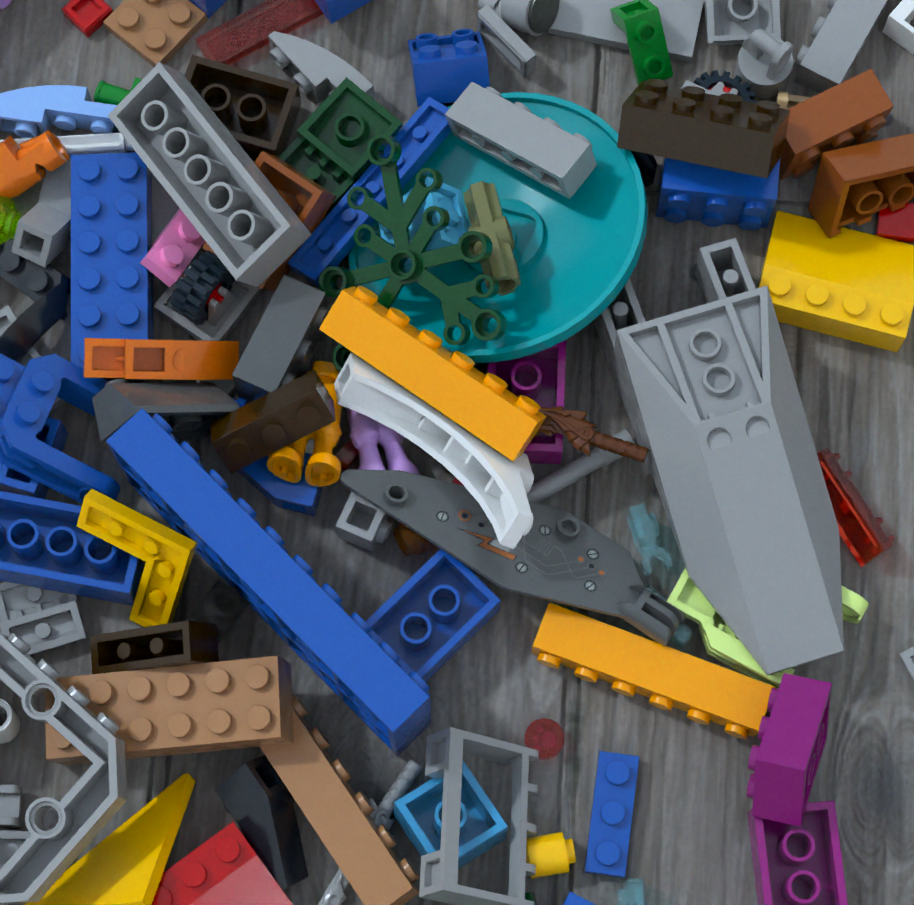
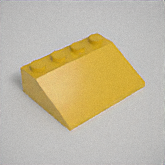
(841, 284)

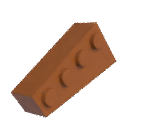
(862, 181)

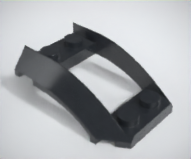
(44, 286)

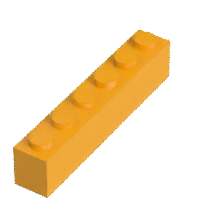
(433, 372)
(652, 671)

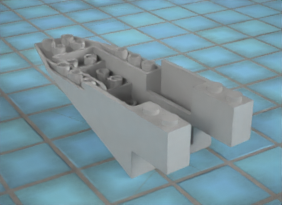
(734, 459)

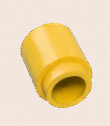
(550, 854)

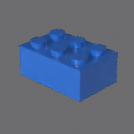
(715, 195)
(433, 614)

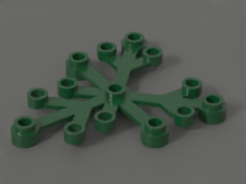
(398, 220)

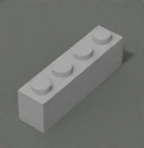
(837, 42)
(521, 139)

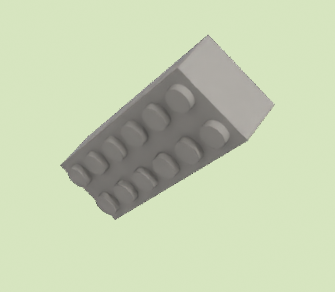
(209, 175)

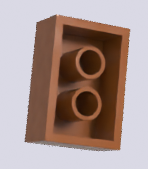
(833, 121)
(302, 195)

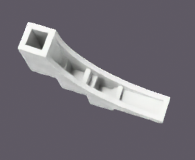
(487, 474)

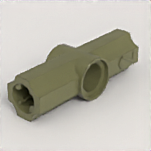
(487, 217)

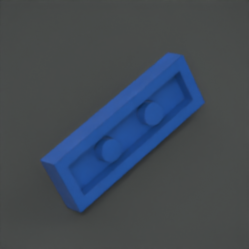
(611, 814)

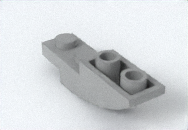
(313, 66)

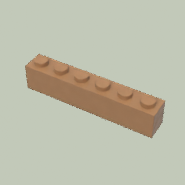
(341, 815)

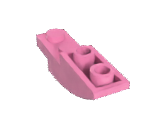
(173, 249)

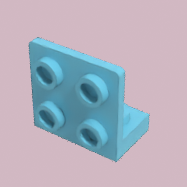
(447, 198)

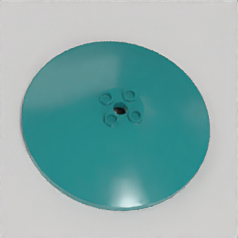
(567, 250)

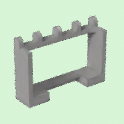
(440, 867)

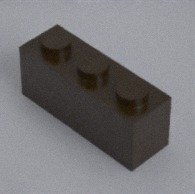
(272, 421)
(155, 647)

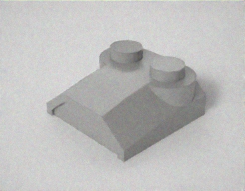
(734, 20)

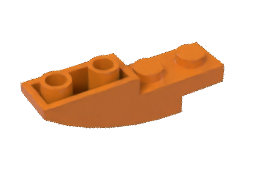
(160, 359)

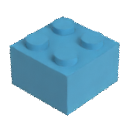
(480, 822)

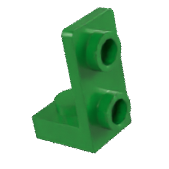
(645, 39)

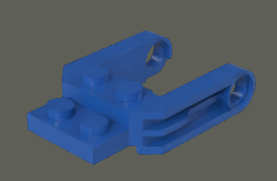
(24, 406)

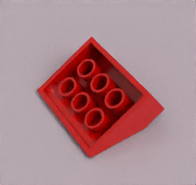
(220, 873)

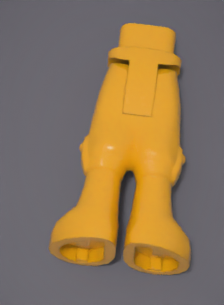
(322, 466)

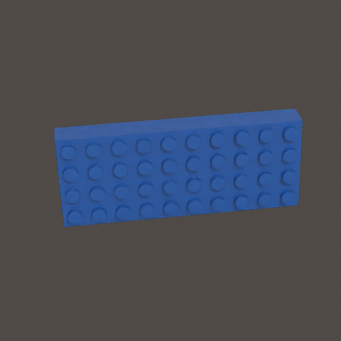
(272, 582)

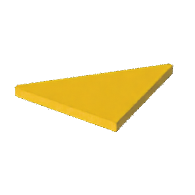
(129, 860)

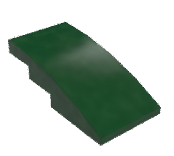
(336, 137)

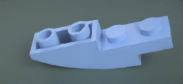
(33, 110)

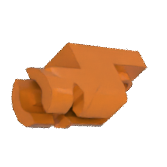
(24, 166)

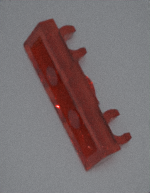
(853, 516)

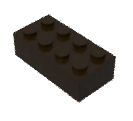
(703, 128)

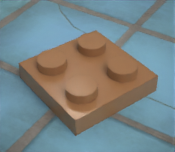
(155, 27)

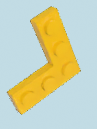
(163, 550)

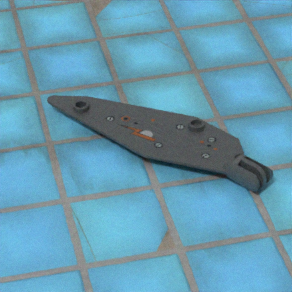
(553, 562)

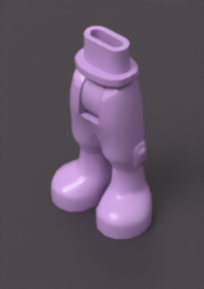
(366, 434)

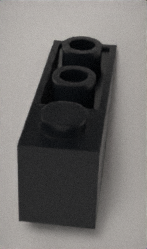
(267, 818)

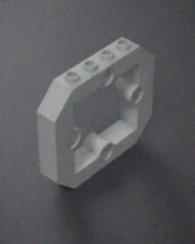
(91, 799)

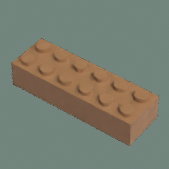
(186, 708)

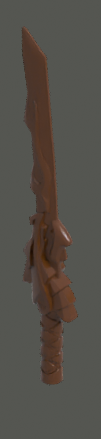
(583, 434)

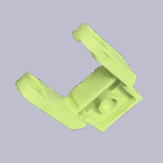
(721, 641)

